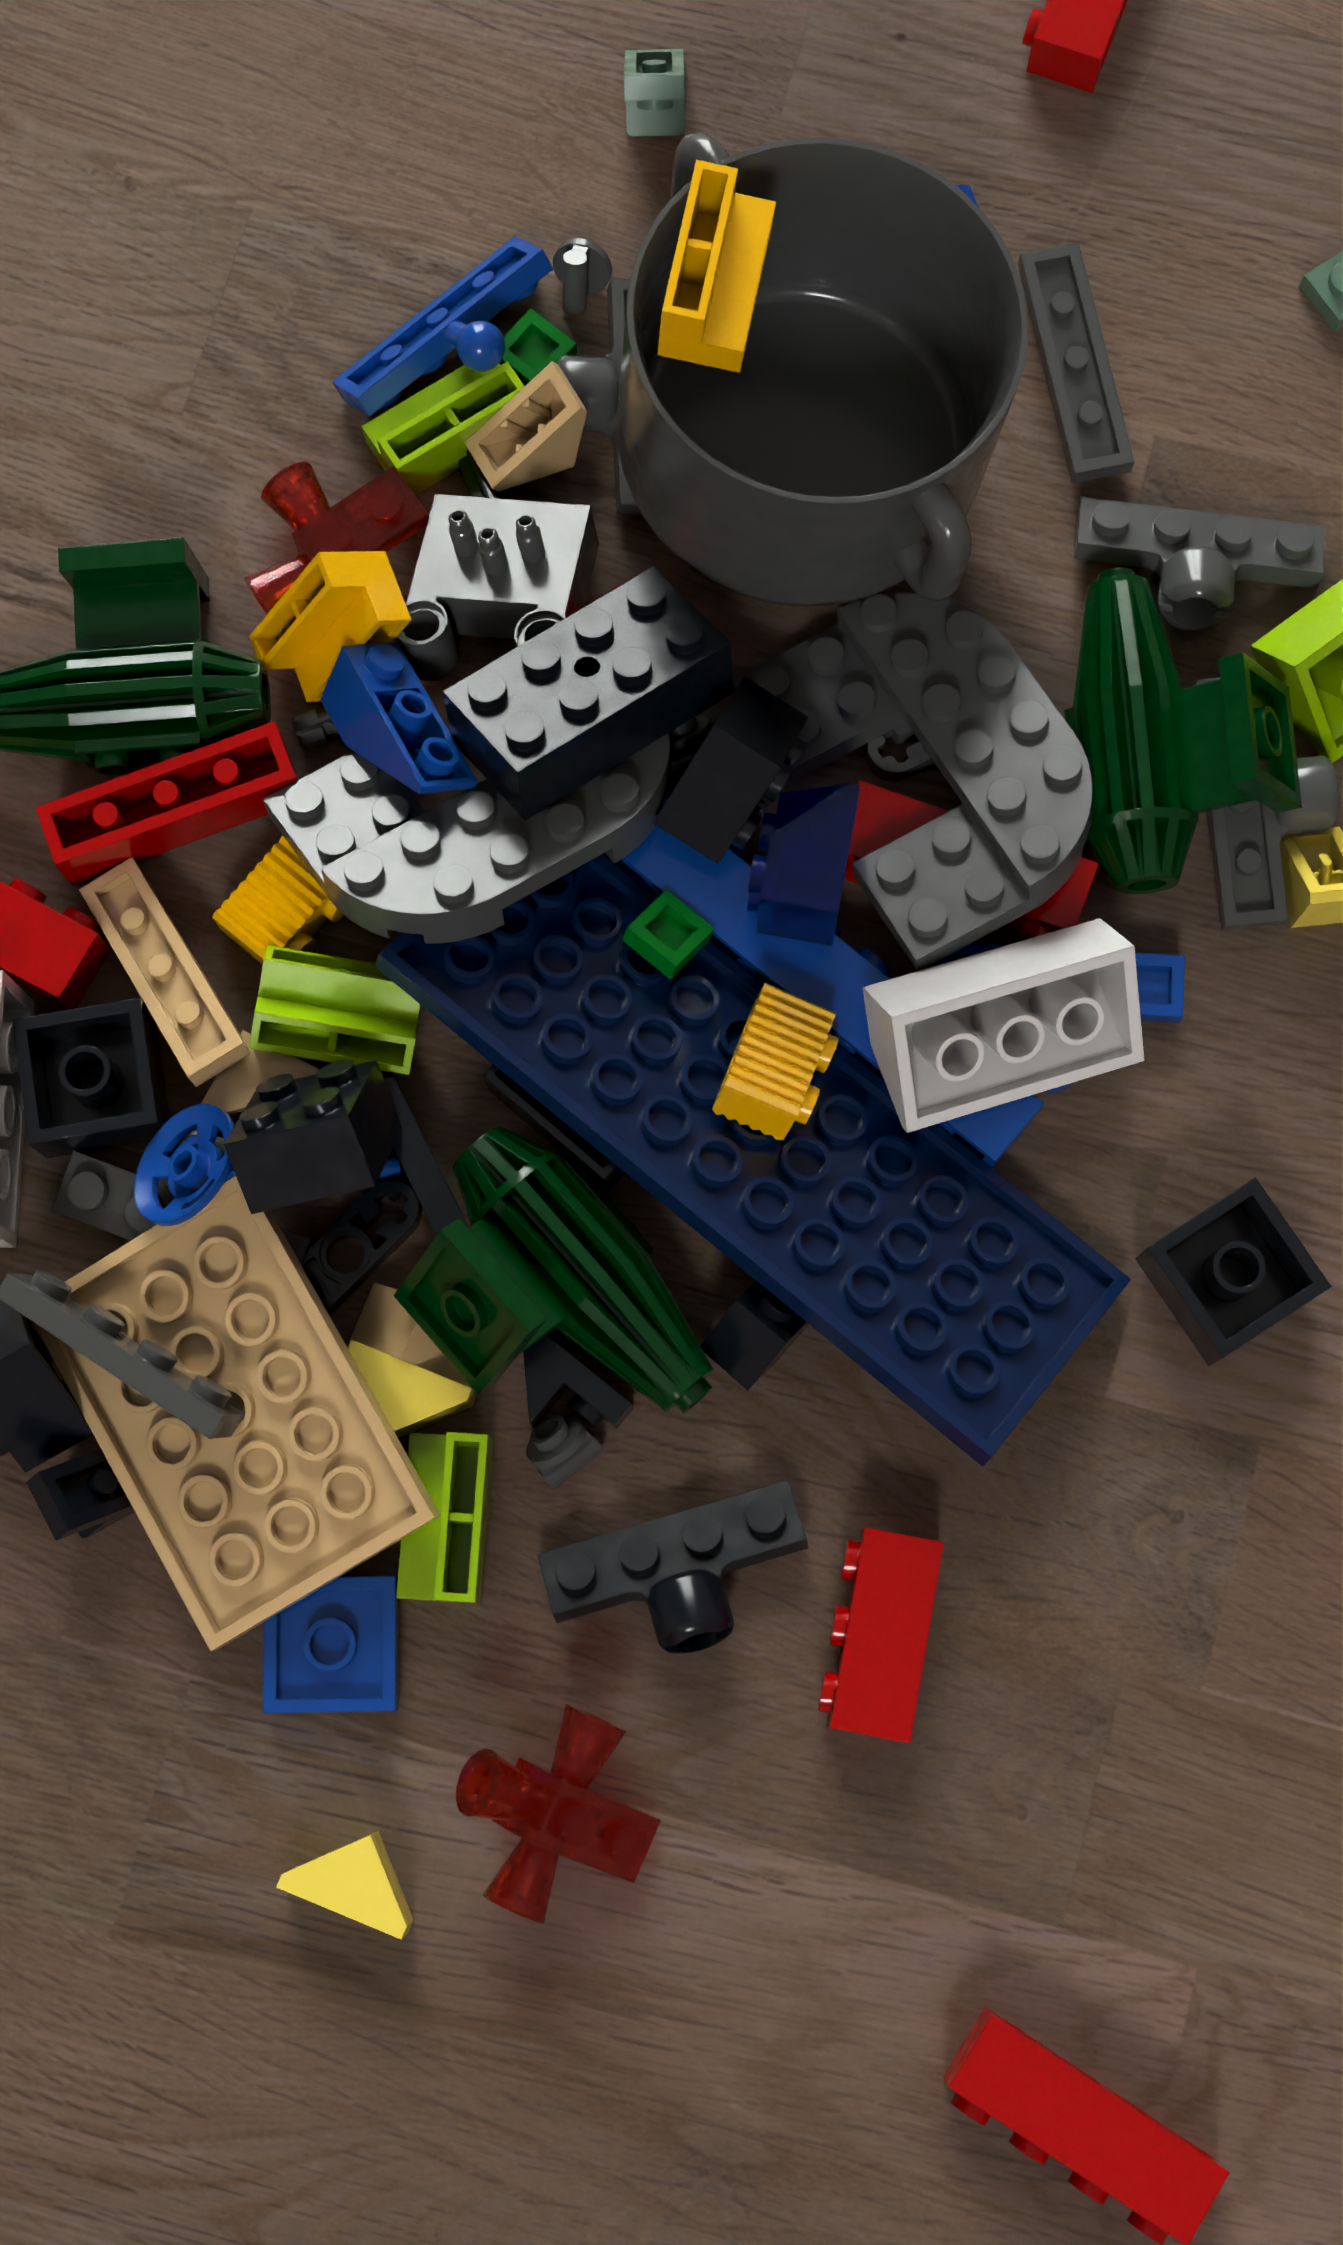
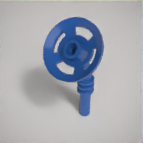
(196, 1166)

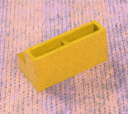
(715, 271)
(329, 606)

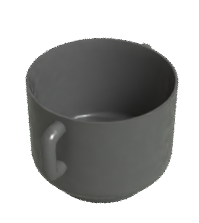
(863, 386)

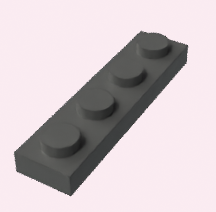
(1075, 363)
(141, 1366)

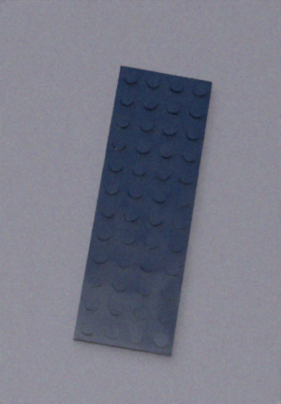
(865, 1231)

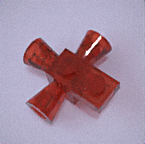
(366, 520)
(555, 1814)

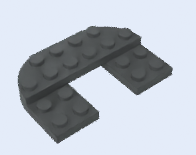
(987, 733)
(464, 859)

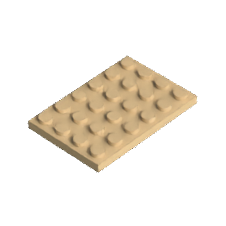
(312, 1466)

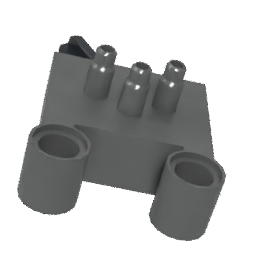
(494, 571)

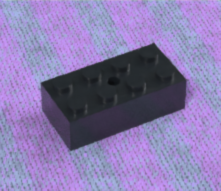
(589, 692)

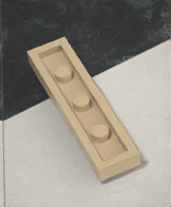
(164, 972)

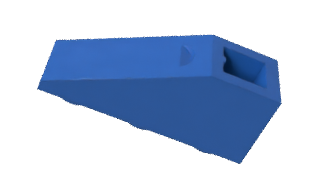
(392, 720)

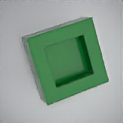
(535, 344)
(668, 934)

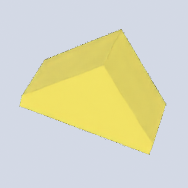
(1313, 877)
(409, 1393)
(356, 1884)

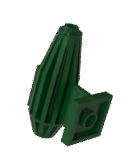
(139, 671)
(1168, 749)
(544, 1258)

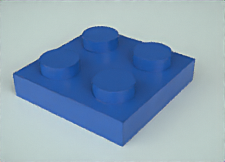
(335, 1650)

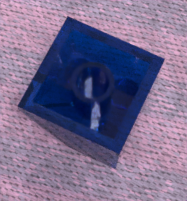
(806, 862)

